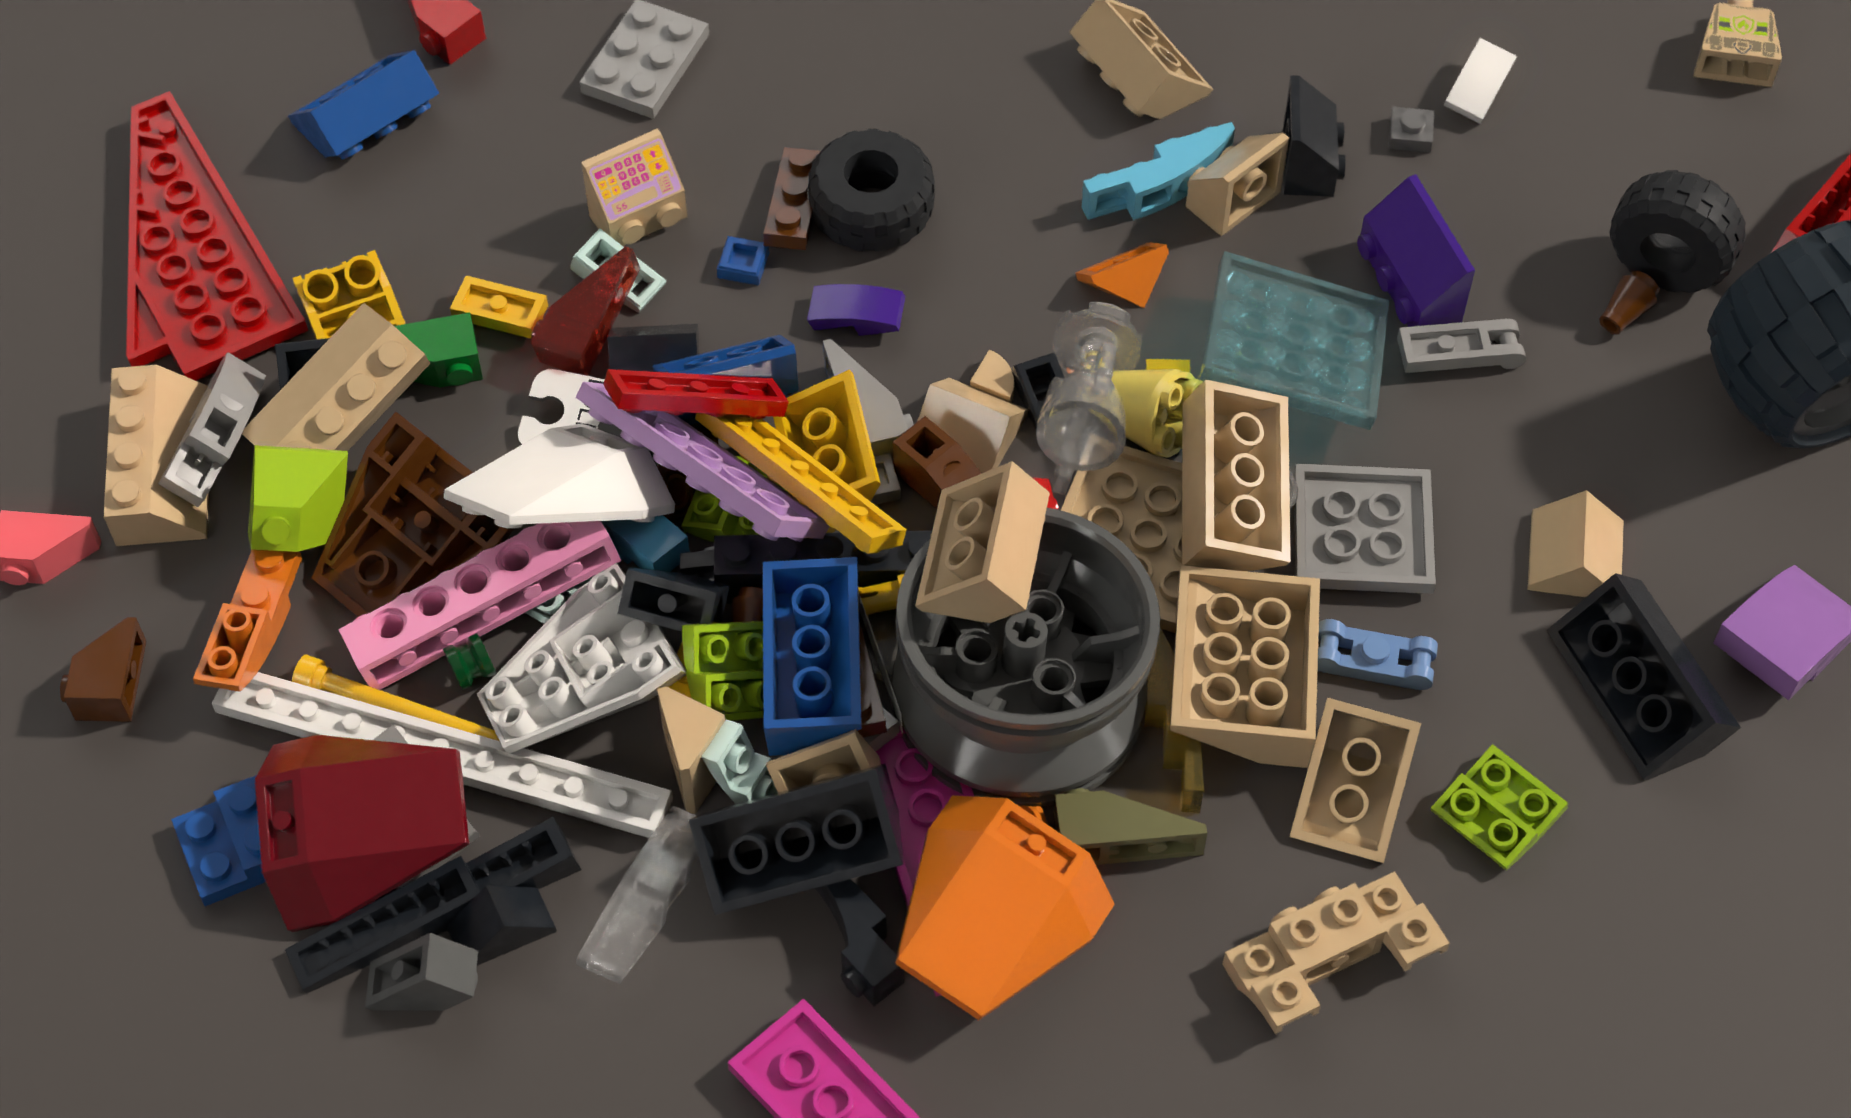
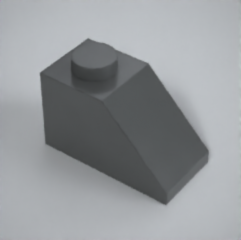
(422, 976)

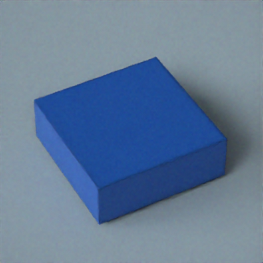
(742, 260)

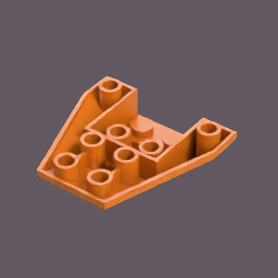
(997, 903)

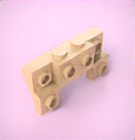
(1327, 938)

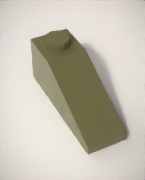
(1124, 829)

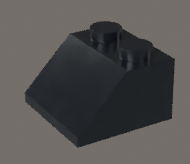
(1313, 143)

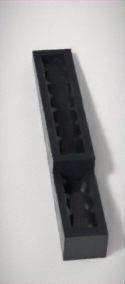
(429, 904)

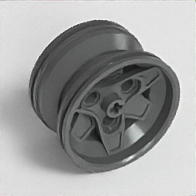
(994, 717)

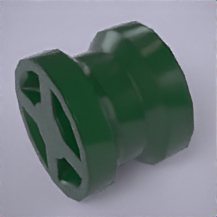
(469, 661)

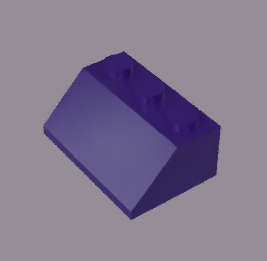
(1416, 257)

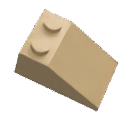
(1355, 780)

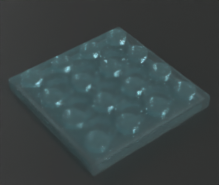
(1296, 339)

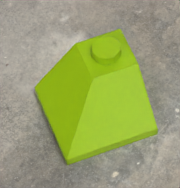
(295, 497)

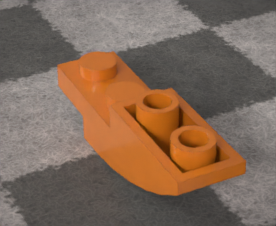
(251, 621)

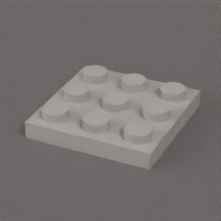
(1365, 528)

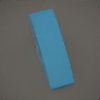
(648, 544)

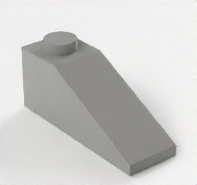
(879, 406)

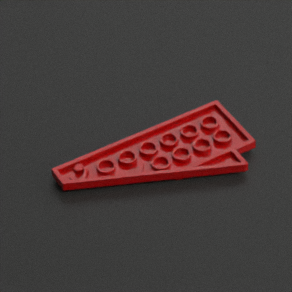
(192, 258)

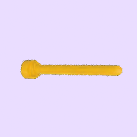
(315, 674)

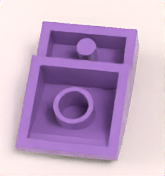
(1787, 631)

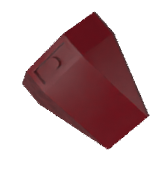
(353, 821)

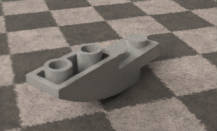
(213, 430)

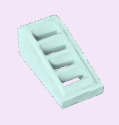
(604, 245)

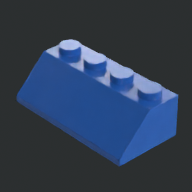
(810, 652)

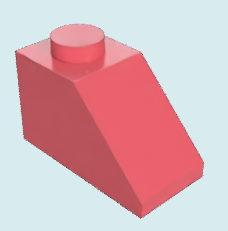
(43, 545)

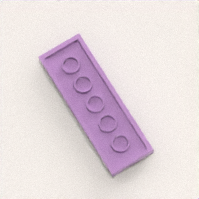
(708, 468)

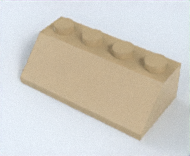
(341, 387)
(145, 427)
(1235, 478)

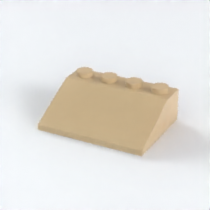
(1247, 663)

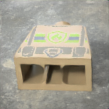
(1740, 45)

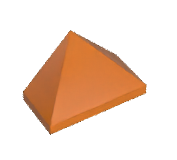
(1128, 274)

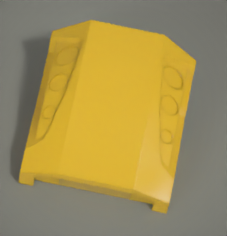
(337, 292)

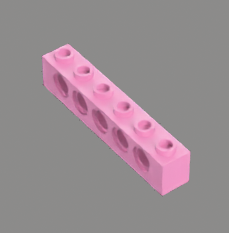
(476, 597)

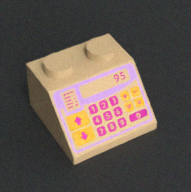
(634, 189)

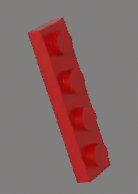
(695, 393)

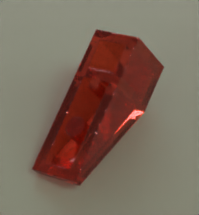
(583, 317)

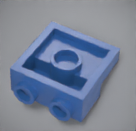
(223, 842)

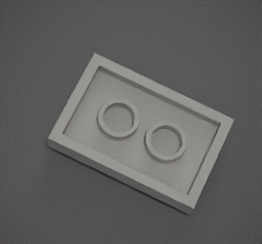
(644, 58)

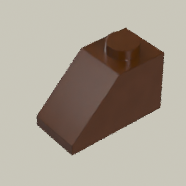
(106, 675)

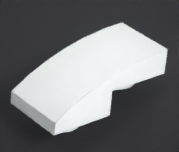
(1480, 80)

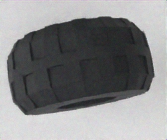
(875, 218)
(1678, 230)

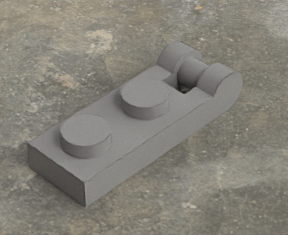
(1461, 345)

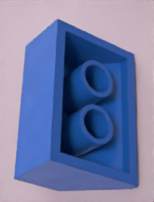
(366, 105)
(762, 358)

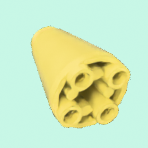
(1155, 407)

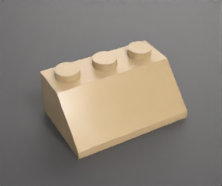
(1138, 59)
(984, 546)

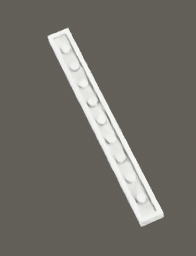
(484, 762)

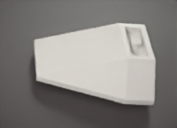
(566, 477)
(579, 667)

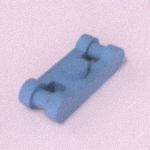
(1376, 656)

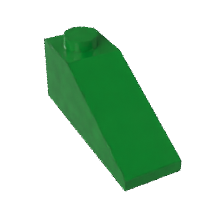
(449, 348)

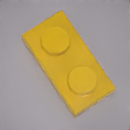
(499, 306)

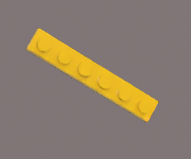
(808, 481)

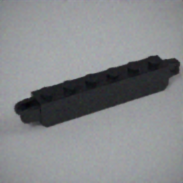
(740, 558)

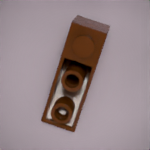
(930, 460)

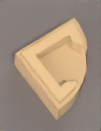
(994, 377)

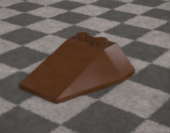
(397, 524)

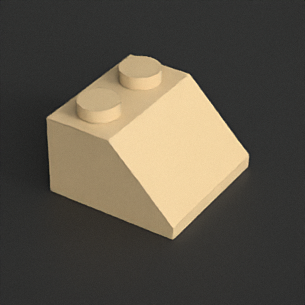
(1238, 181)

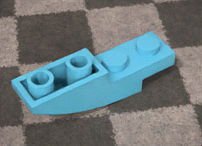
(1158, 182)

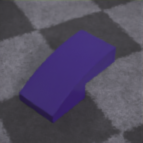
(862, 306)

